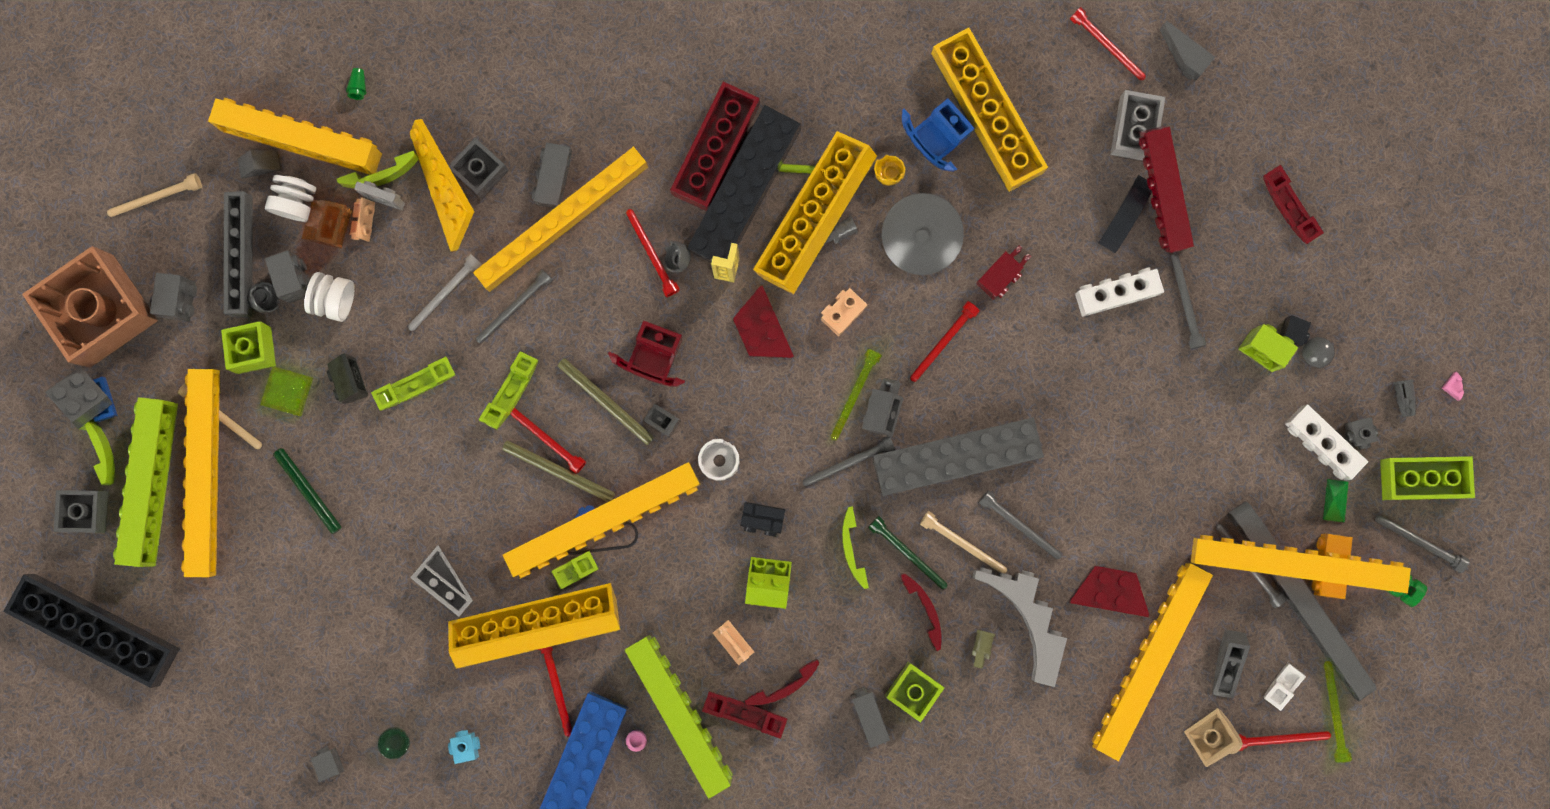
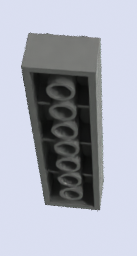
(957, 456)

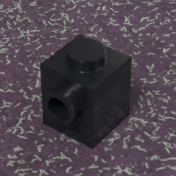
(1296, 330)

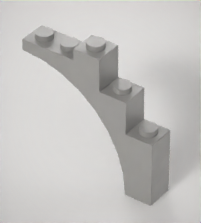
(1047, 647)

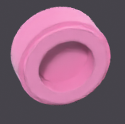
(636, 740)

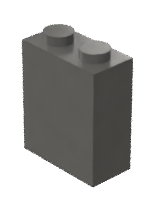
(869, 717)

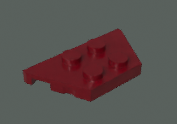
(761, 328)
(1111, 591)

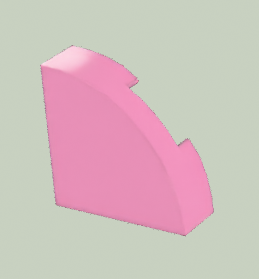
(1454, 386)

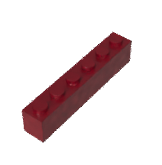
(1166, 189)

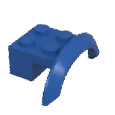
(939, 133)

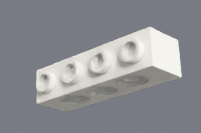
(1150, 288)
(1352, 459)

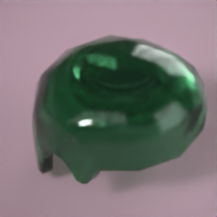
(393, 743)

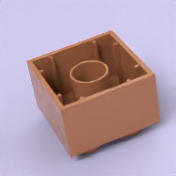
(90, 307)

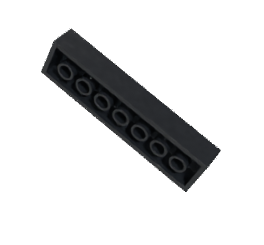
(745, 185)
(91, 630)

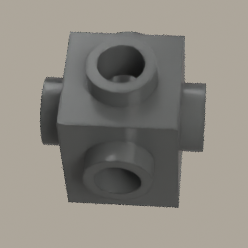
(1361, 433)

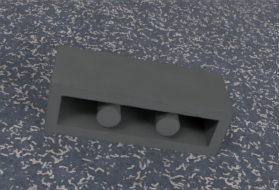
(552, 175)

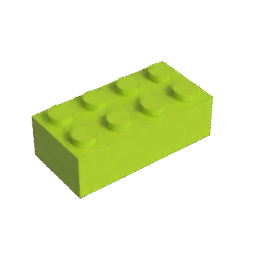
(1427, 478)

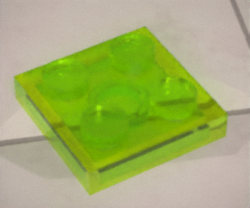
(286, 391)

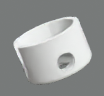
(707, 455)

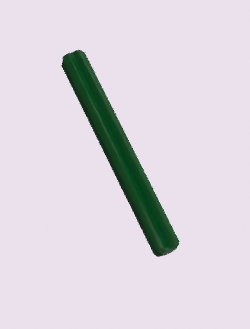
(307, 490)

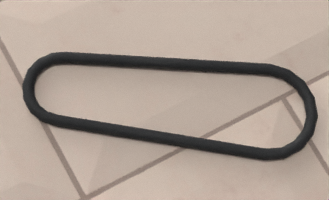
(610, 548)

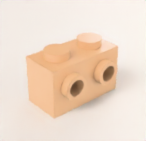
(843, 312)

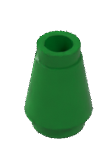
(356, 86)

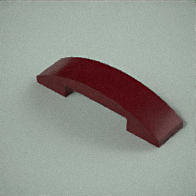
(1290, 206)
(934, 633)
(761, 698)
(747, 715)

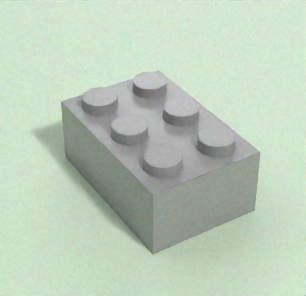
(1135, 114)

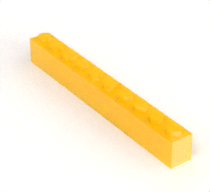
(561, 219)
(201, 473)
(600, 520)
(1300, 565)
(1152, 661)

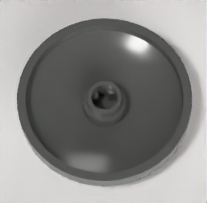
(922, 233)

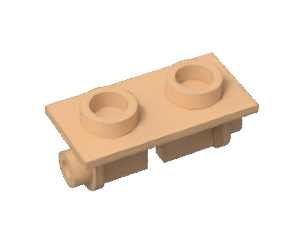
(364, 211)
(733, 642)

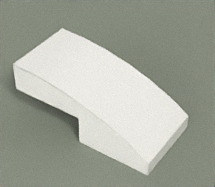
(1283, 686)

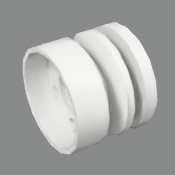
(290, 198)
(329, 296)

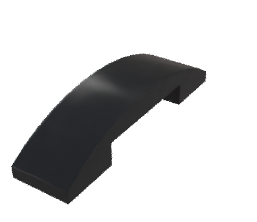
(1126, 215)

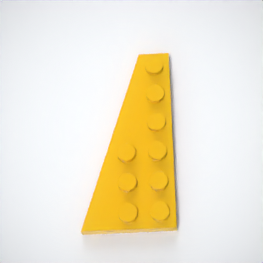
(449, 199)

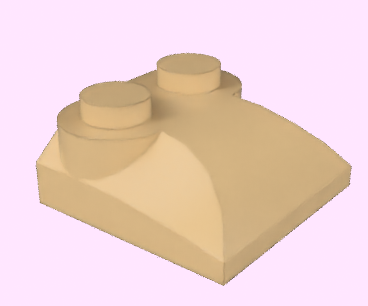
(1214, 737)

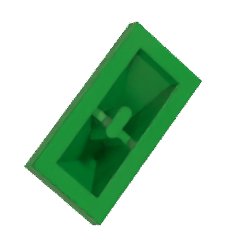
(1335, 500)

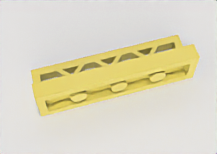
(726, 268)

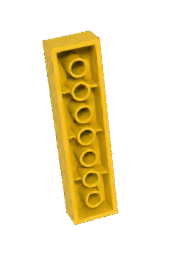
(989, 109)
(295, 136)
(815, 212)
(533, 625)

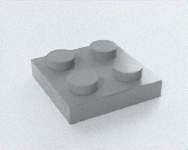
(385, 196)

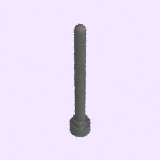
(541, 280)
(1196, 339)
(884, 446)
(988, 500)
(1457, 562)
(1276, 598)

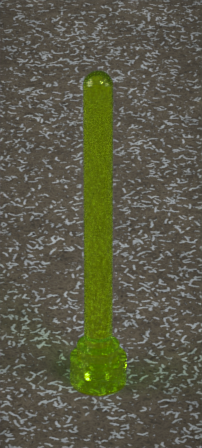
(871, 359)
(1342, 753)

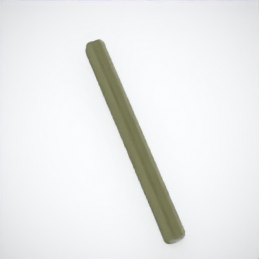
(605, 401)
(558, 471)

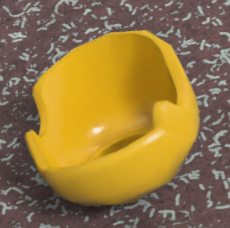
(889, 170)

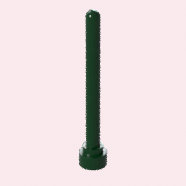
(880, 528)

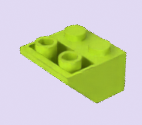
(768, 582)

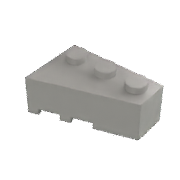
(443, 583)

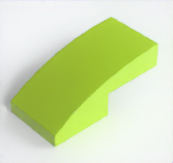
(574, 570)

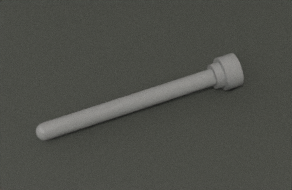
(470, 265)

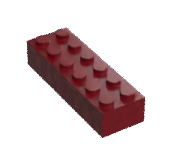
(715, 146)

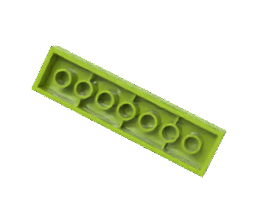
(145, 483)
(679, 716)

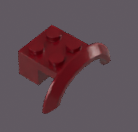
(652, 355)

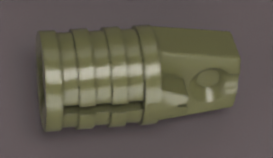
(982, 647)

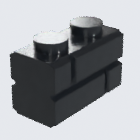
(762, 518)

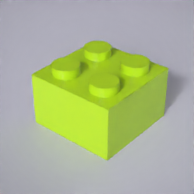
(248, 347)
(1268, 347)
(914, 691)

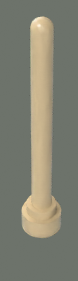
(191, 182)
(230, 424)
(929, 521)

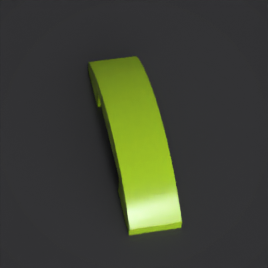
(403, 164)
(413, 385)
(510, 391)
(105, 469)
(849, 522)

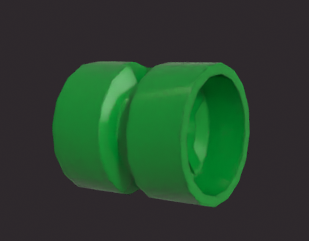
(1415, 593)

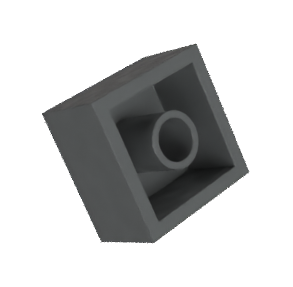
(478, 168)
(288, 276)
(173, 297)
(79, 397)
(80, 511)

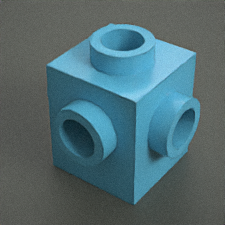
(460, 753)

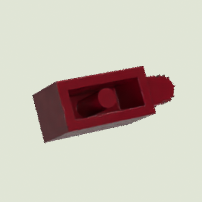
(1002, 273)

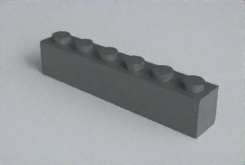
(238, 253)

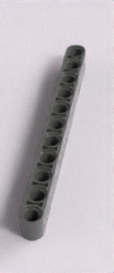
(1308, 609)

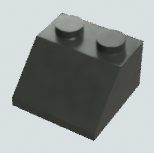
(346, 379)

